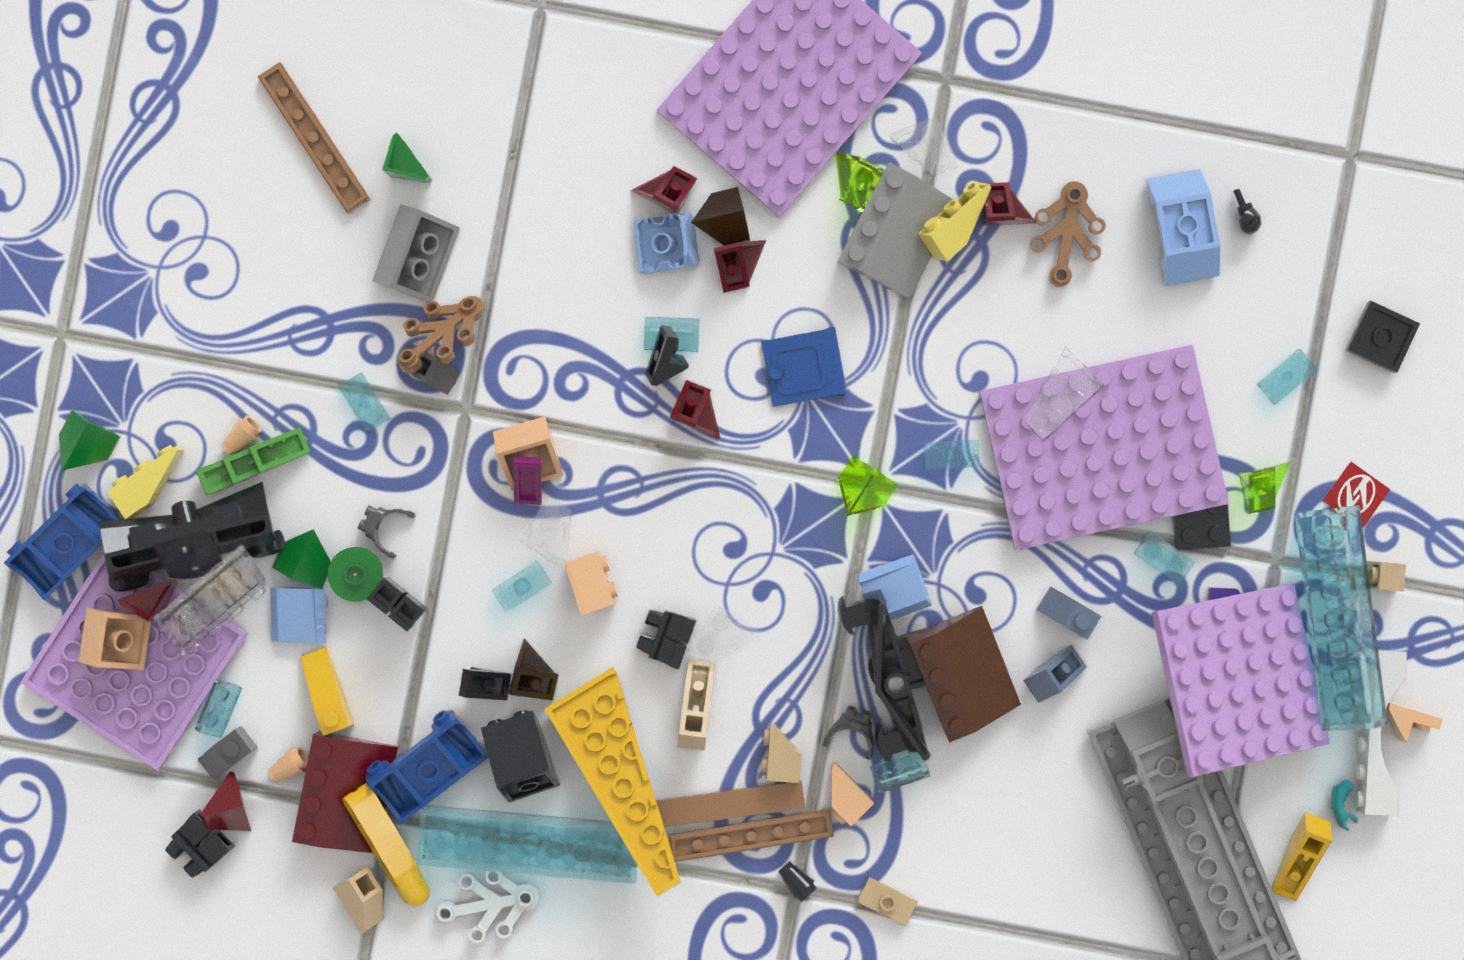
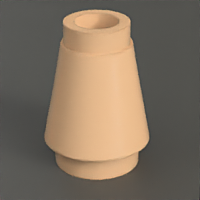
(241, 435)
(289, 765)

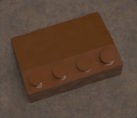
(964, 673)

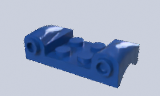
(62, 541)
(427, 766)

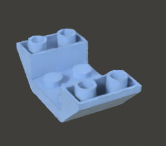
(1185, 226)

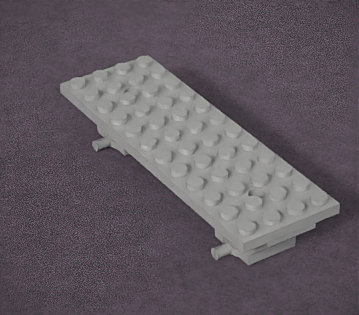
(1191, 843)

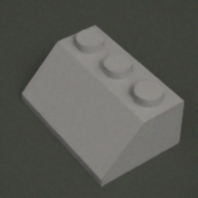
(416, 253)

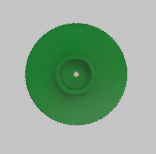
(355, 573)

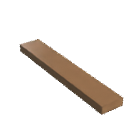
(314, 137)
(731, 803)
(751, 835)

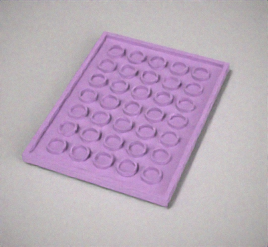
(788, 90)
(1119, 461)

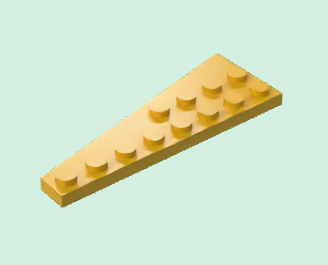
(606, 749)

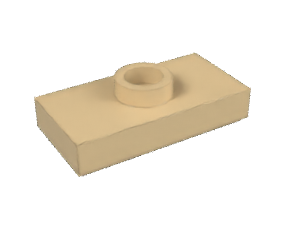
(887, 901)

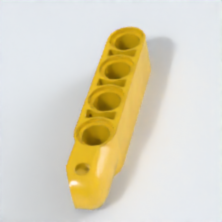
(387, 845)

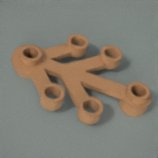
(1068, 228)
(467, 311)

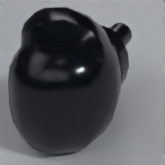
(1250, 219)

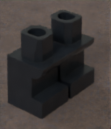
(393, 598)
(664, 648)
(188, 839)

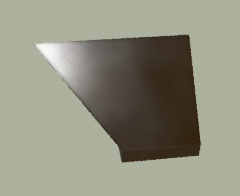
(723, 217)
(532, 675)

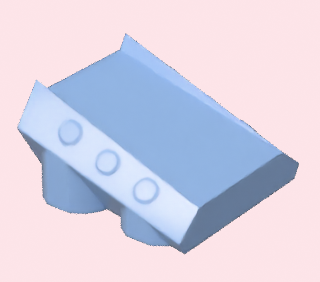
(666, 243)
(900, 585)
(298, 614)

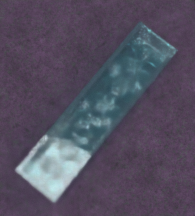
(1341, 619)
(524, 844)

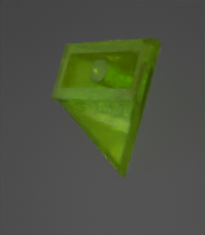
(856, 179)
(1262, 486)
(864, 487)

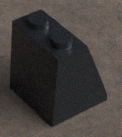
(519, 756)

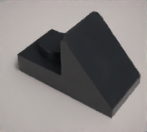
(663, 360)
(484, 684)

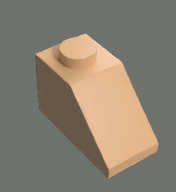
(847, 797)

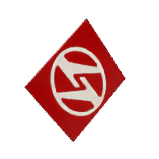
(1357, 488)

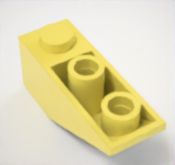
(954, 225)
(143, 488)

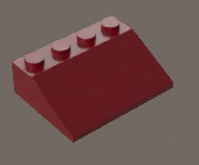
(333, 771)

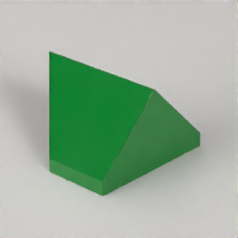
(402, 163)
(84, 442)
(304, 560)

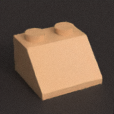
(528, 440)
(590, 582)
(114, 639)

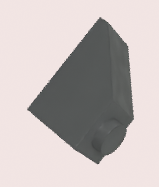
(435, 373)
(227, 752)

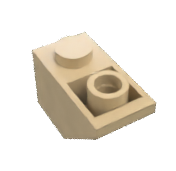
(1386, 576)
(783, 757)
(361, 898)

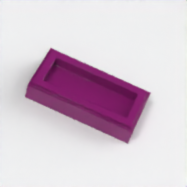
(527, 480)

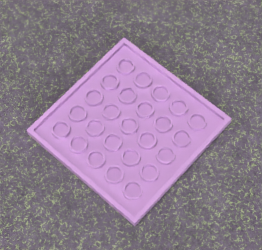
(1240, 679)
(130, 707)

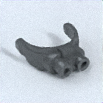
(372, 522)
(853, 721)

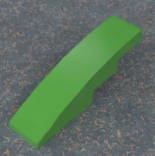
(253, 461)

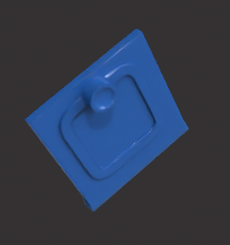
(809, 366)

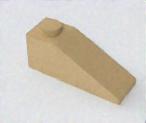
(696, 705)

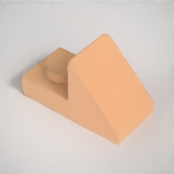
(1403, 718)

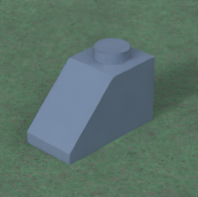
(1069, 613)
(1055, 674)

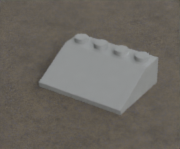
(886, 236)

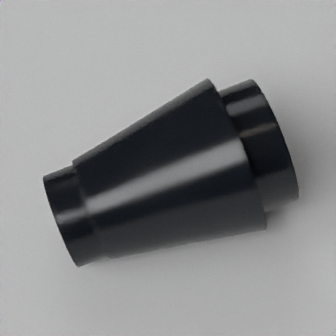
(797, 881)

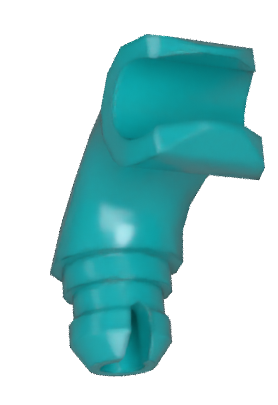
(1338, 797)

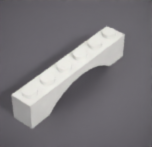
(1377, 790)

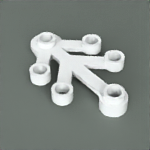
(492, 904)

